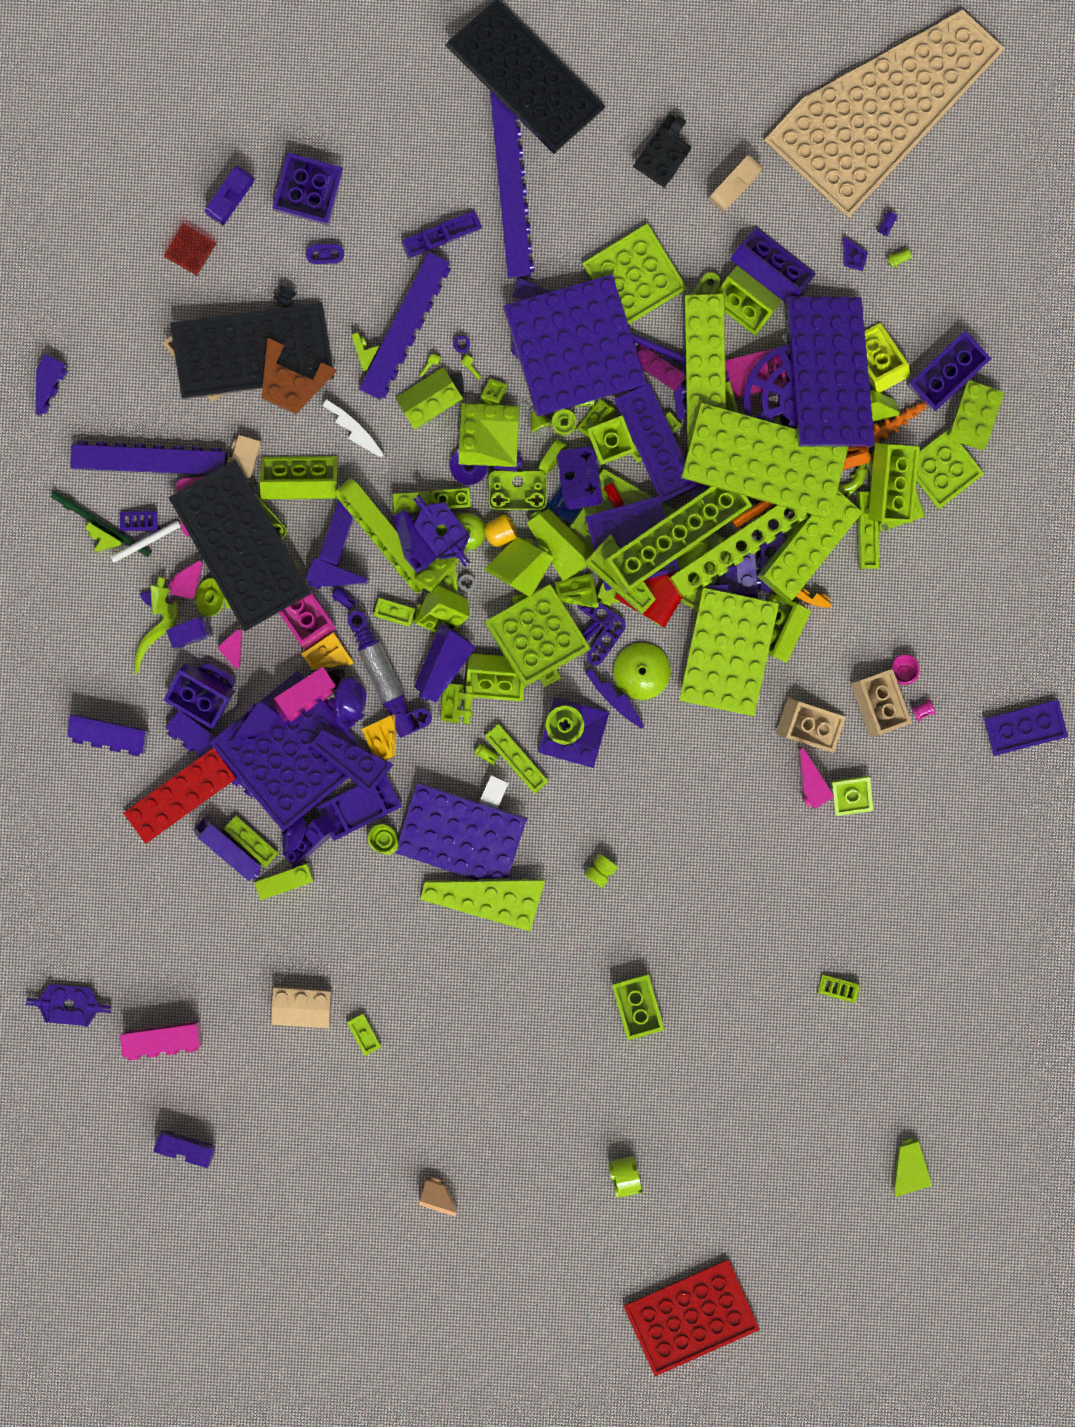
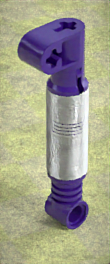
(384, 679)

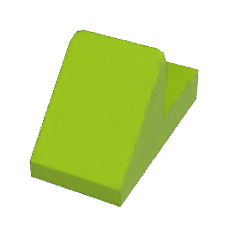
(365, 356)
(107, 541)

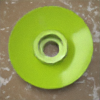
(209, 598)

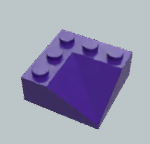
(307, 189)
(586, 748)

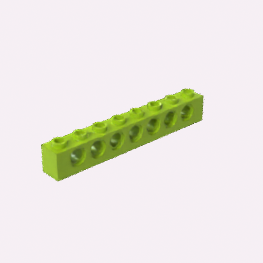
(680, 578)

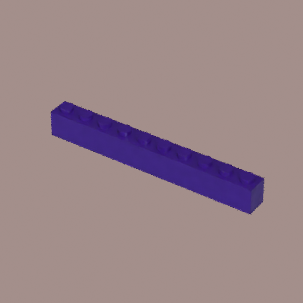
(511, 191)

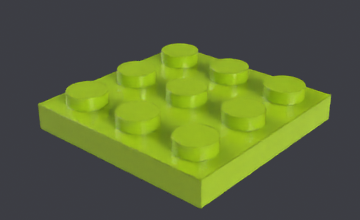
(945, 470)

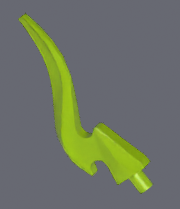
(159, 606)

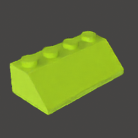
(299, 477)
(893, 483)

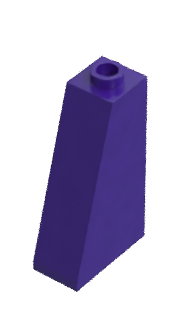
(337, 536)
(442, 663)
(227, 849)

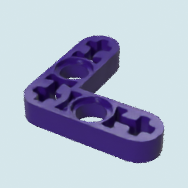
(607, 623)

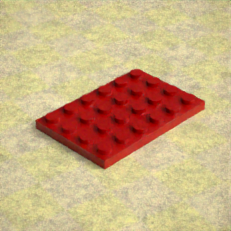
(691, 1317)

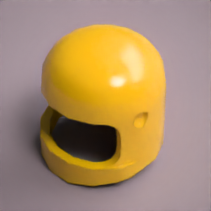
(500, 531)

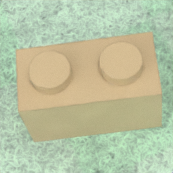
(246, 454)

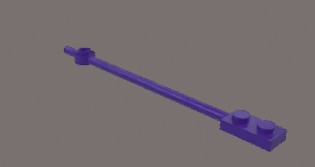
(527, 290)

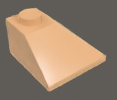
(437, 1197)

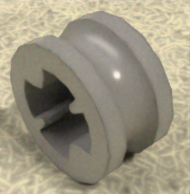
(464, 587)

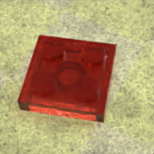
(190, 250)

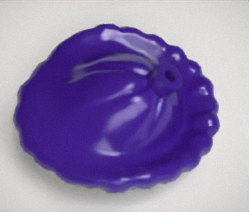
(348, 702)

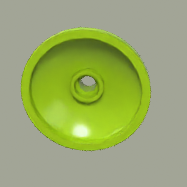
(627, 671)

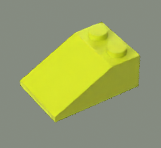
(884, 359)

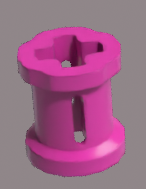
(923, 710)

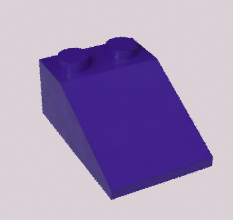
(331, 576)

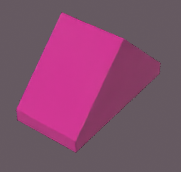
(232, 648)

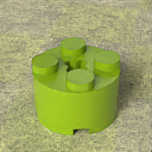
(570, 734)
(625, 1177)

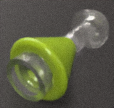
(540, 424)

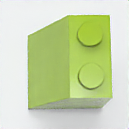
(521, 565)

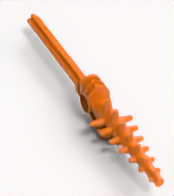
(855, 456)

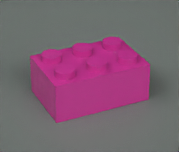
(304, 695)

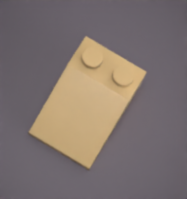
(810, 725)

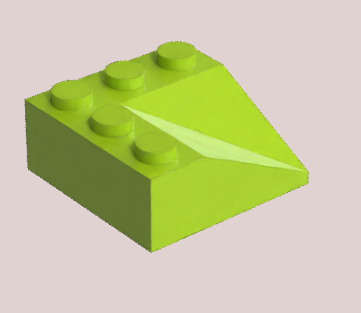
(489, 435)

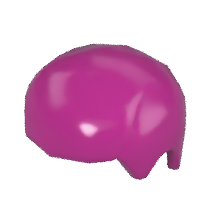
(906, 669)

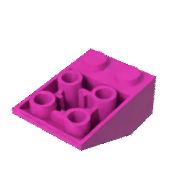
(740, 368)

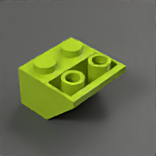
(443, 607)

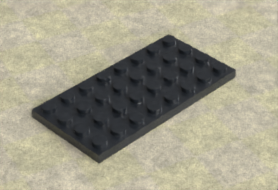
(525, 76)
(230, 350)
(240, 545)

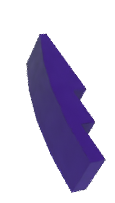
(441, 234)
(620, 703)

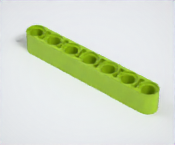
(377, 529)

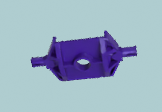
(447, 545)
(53, 1009)

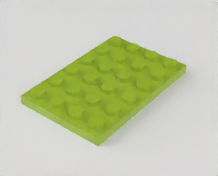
(728, 651)

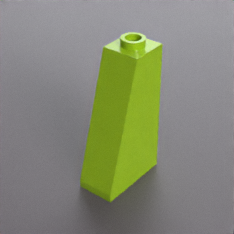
(562, 543)

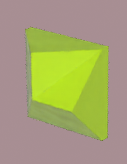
(611, 440)

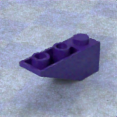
(47, 379)
(414, 547)
(315, 835)

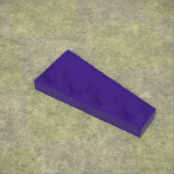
(355, 763)

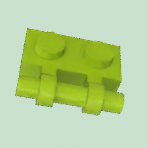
(452, 703)

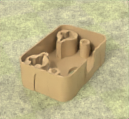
(735, 183)

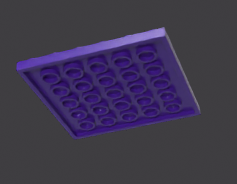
(574, 345)
(281, 766)

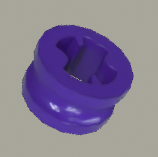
(467, 343)

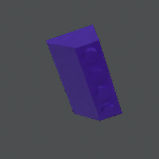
(772, 265)
(949, 371)
(107, 734)

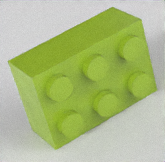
(975, 415)
(637, 1006)

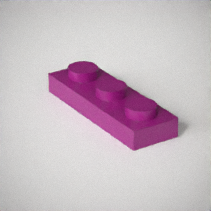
(660, 369)

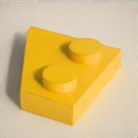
(327, 653)
(381, 737)

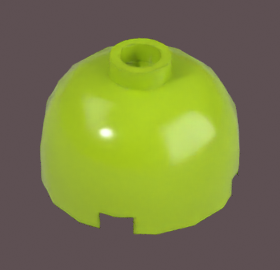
(475, 528)

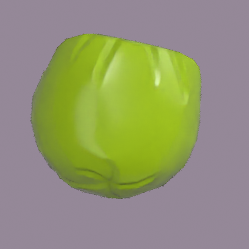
(382, 839)

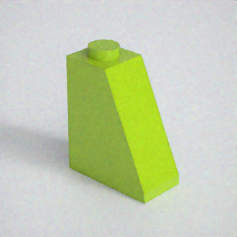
(911, 1169)

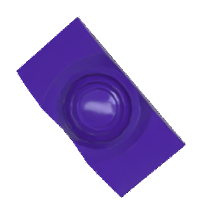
(359, 808)

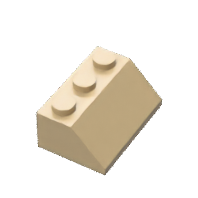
(881, 703)
(301, 1007)

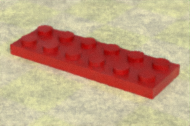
(179, 795)

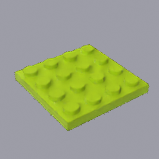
(640, 272)
(537, 635)

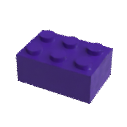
(199, 695)

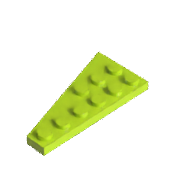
(493, 899)

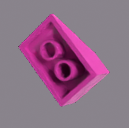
(307, 621)
(813, 785)

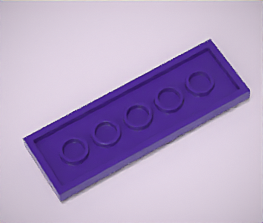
(654, 442)

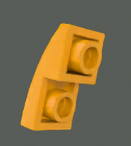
(818, 600)

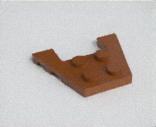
(287, 387)

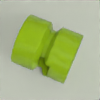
(564, 422)
(601, 870)

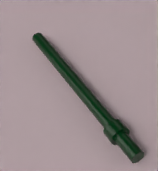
(69, 504)

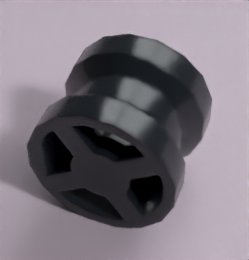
(284, 295)

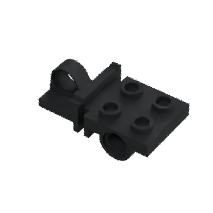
(664, 152)

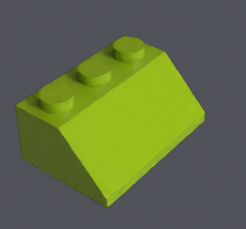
(748, 300)
(429, 398)
(787, 628)
(493, 678)

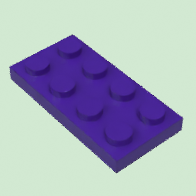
(1025, 727)

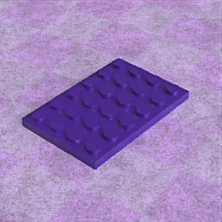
(460, 834)

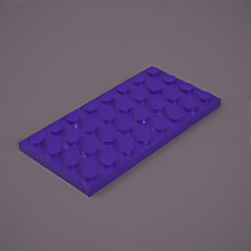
(830, 372)

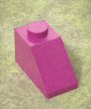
(186, 582)

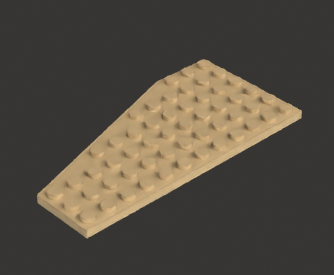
(872, 117)

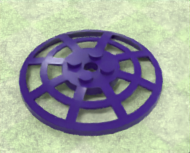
(785, 393)

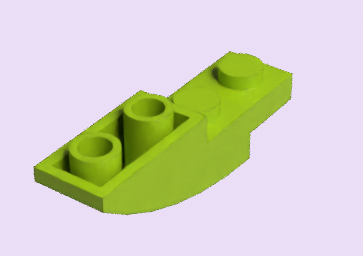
(452, 497)

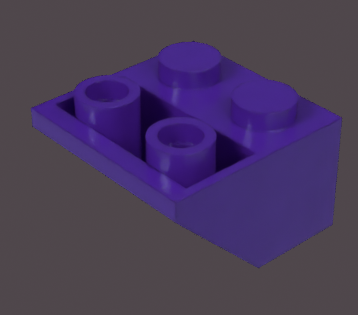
(258, 721)

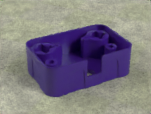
(229, 195)
(577, 491)
(189, 633)
(196, 1151)

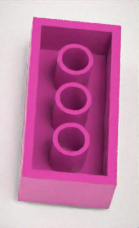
(161, 1039)

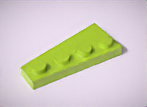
(639, 596)

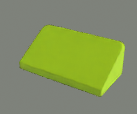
(598, 414)

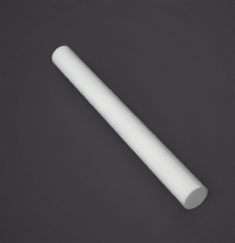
(145, 541)

